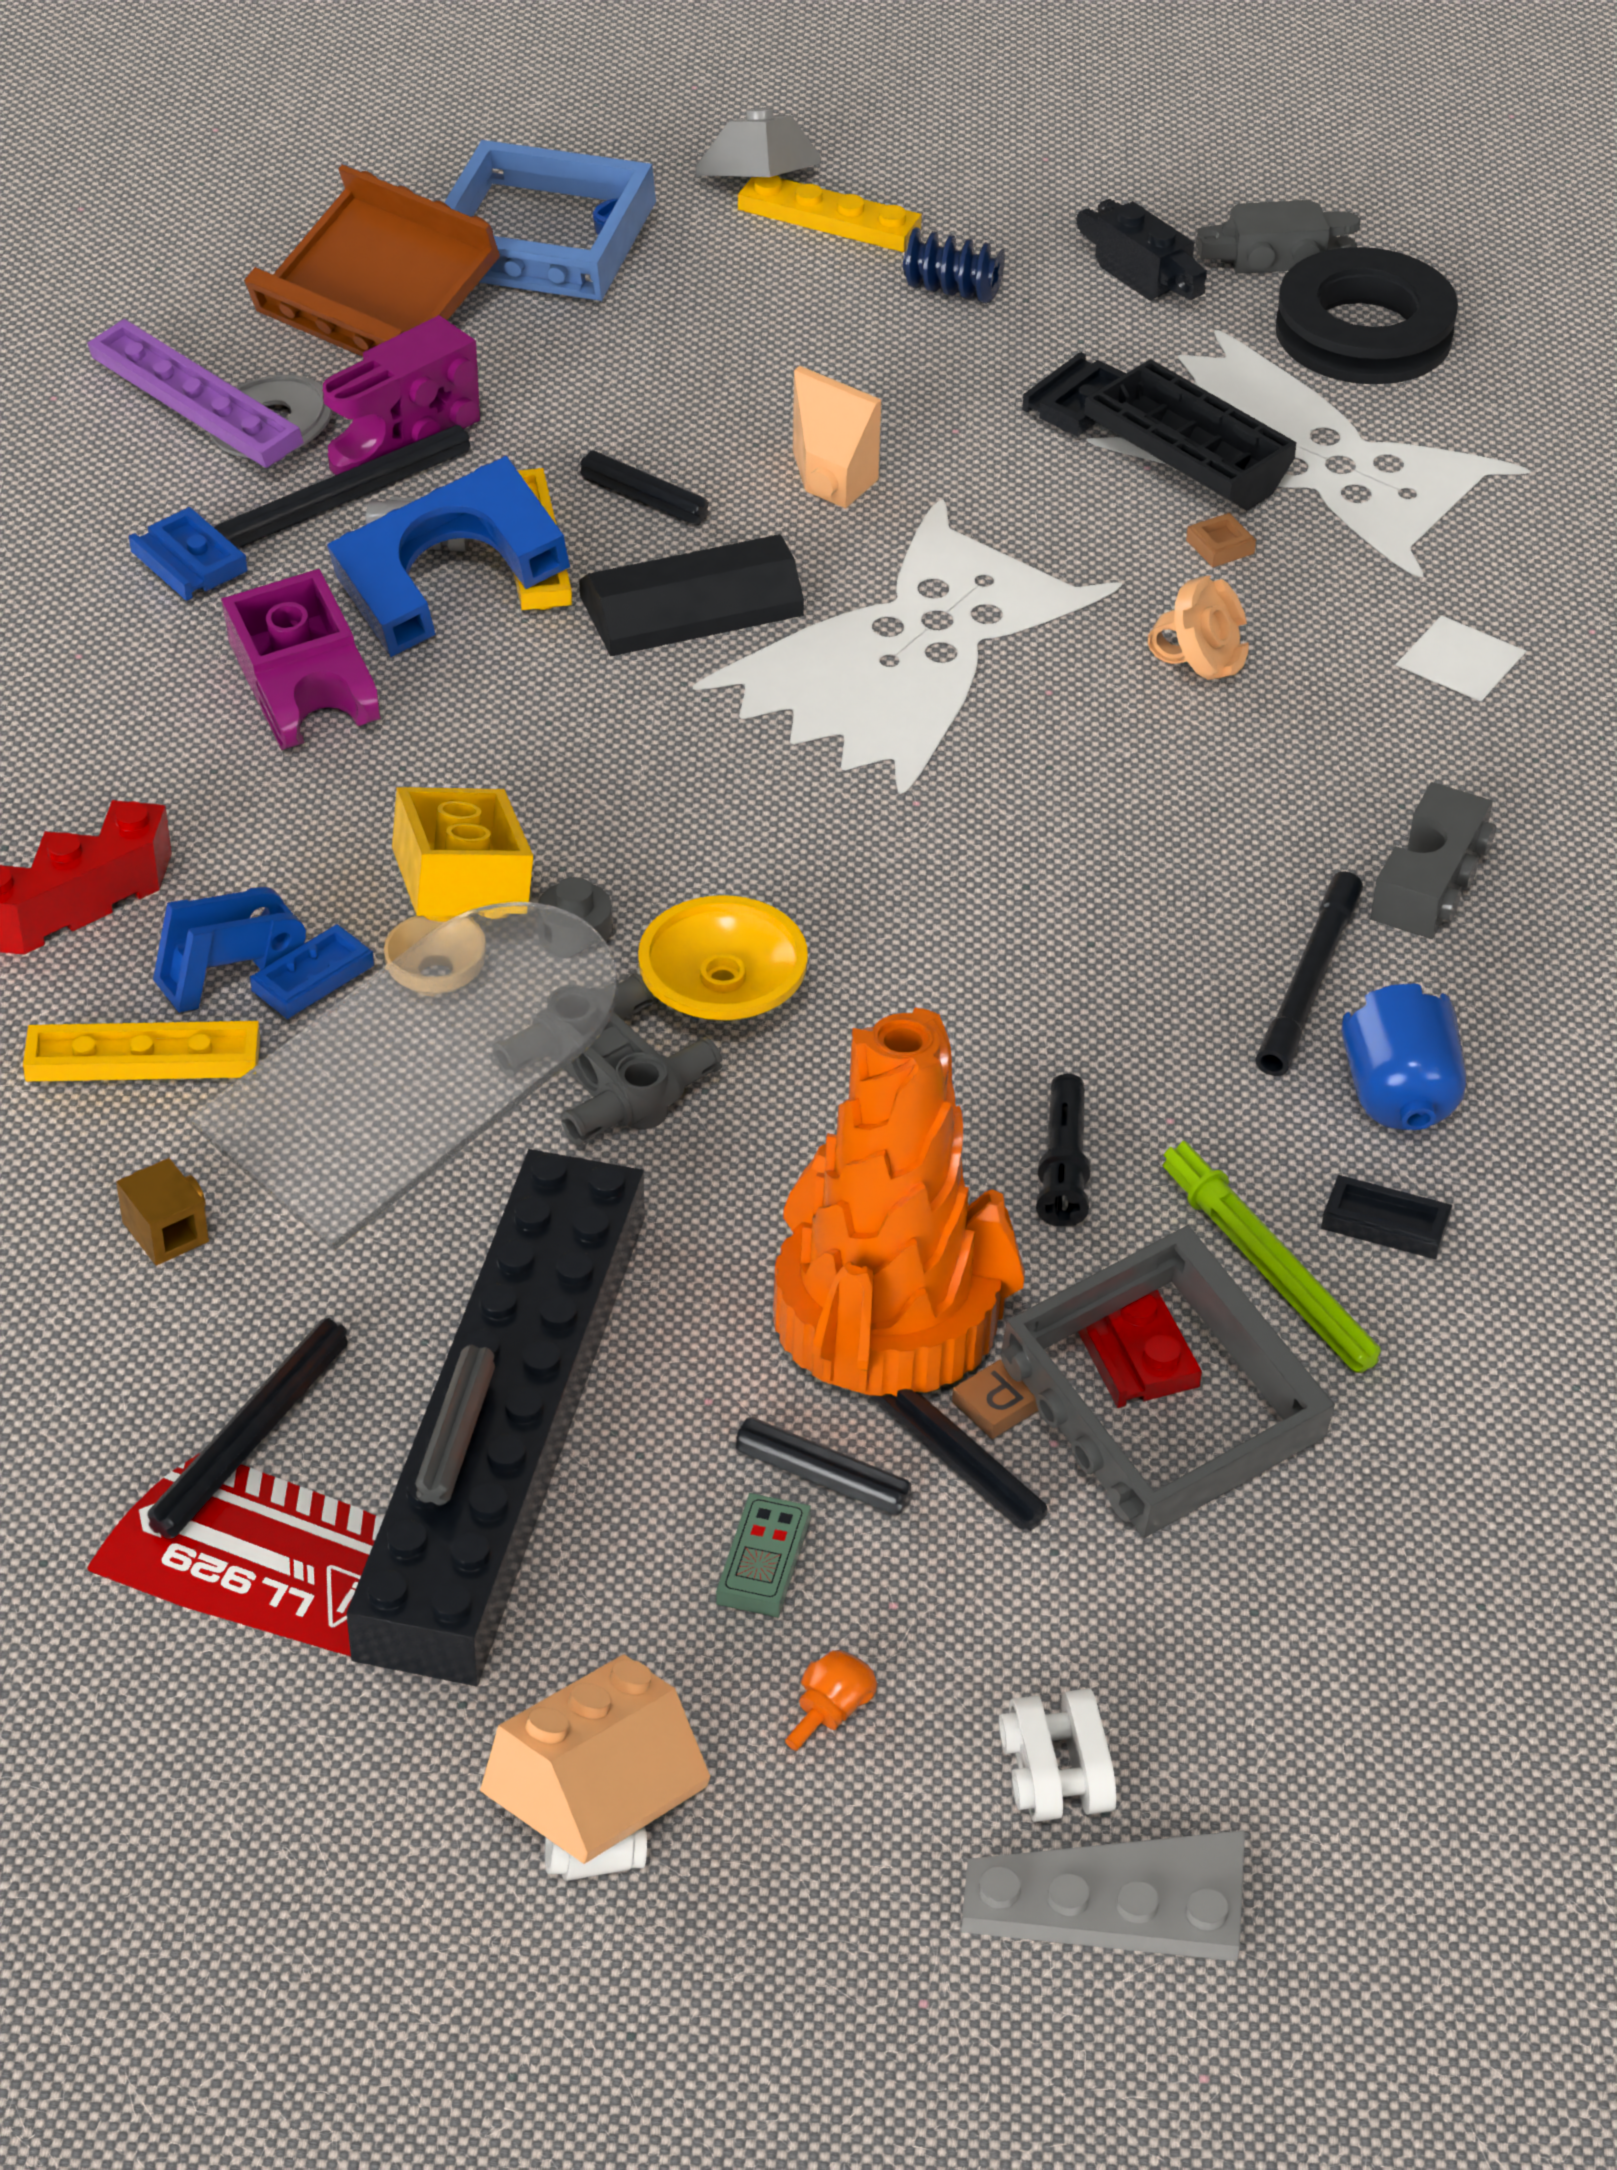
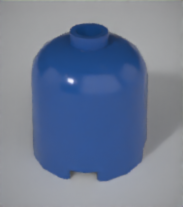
(1405, 1057)

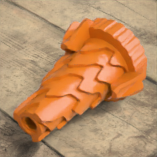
(886, 1258)

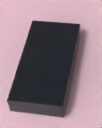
(1386, 1217)

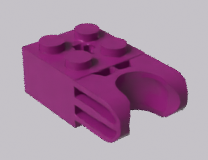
(404, 392)
(298, 654)

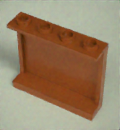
(376, 265)

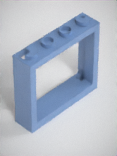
(551, 266)

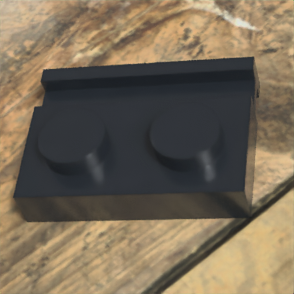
(1063, 393)

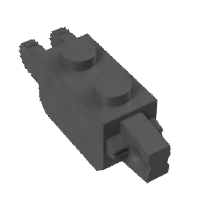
(1275, 235)

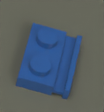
(188, 553)

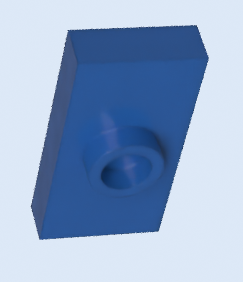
(312, 971)

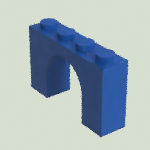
(482, 506)

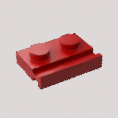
(1141, 1352)

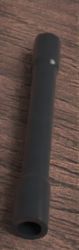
(1286, 1029)

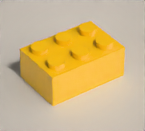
(459, 850)

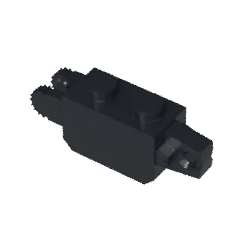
(1142, 250)

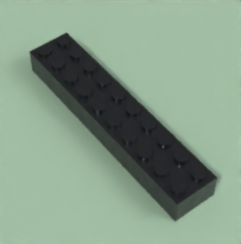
(542, 1309)

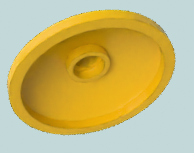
(722, 957)

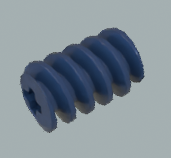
(952, 268)

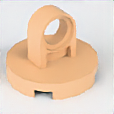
(1206, 628)

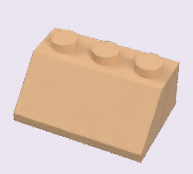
(597, 1759)

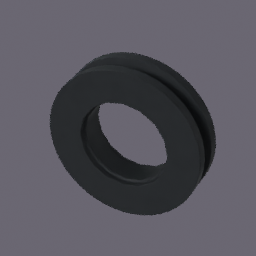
(1359, 351)

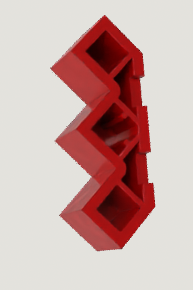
(83, 875)

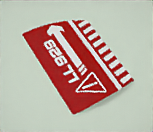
(251, 1556)

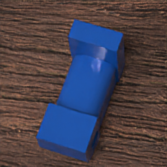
(221, 933)

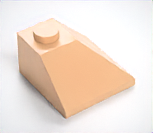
(835, 437)

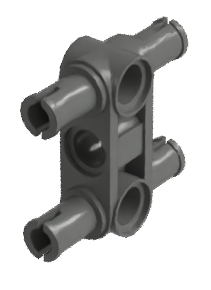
(628, 1076)

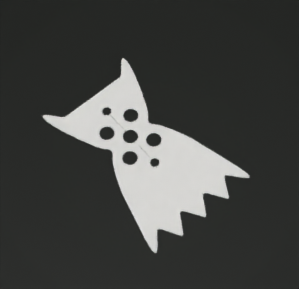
(1296, 410)
(900, 712)

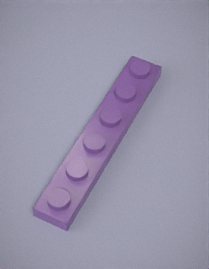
(196, 393)

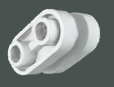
(1038, 1781)

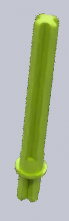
(1210, 1191)

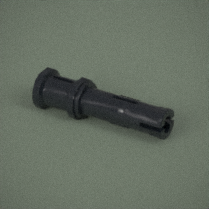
(1064, 1166)

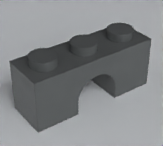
(1423, 882)

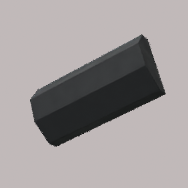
(1194, 433)
(693, 595)

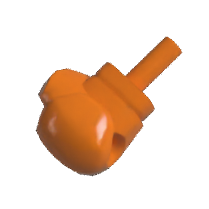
(834, 1691)

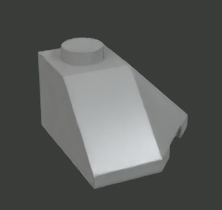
(758, 147)

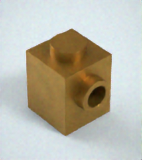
(163, 1210)

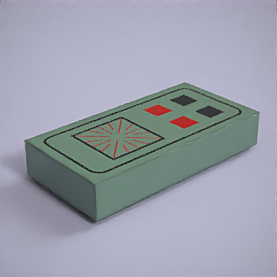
(763, 1555)

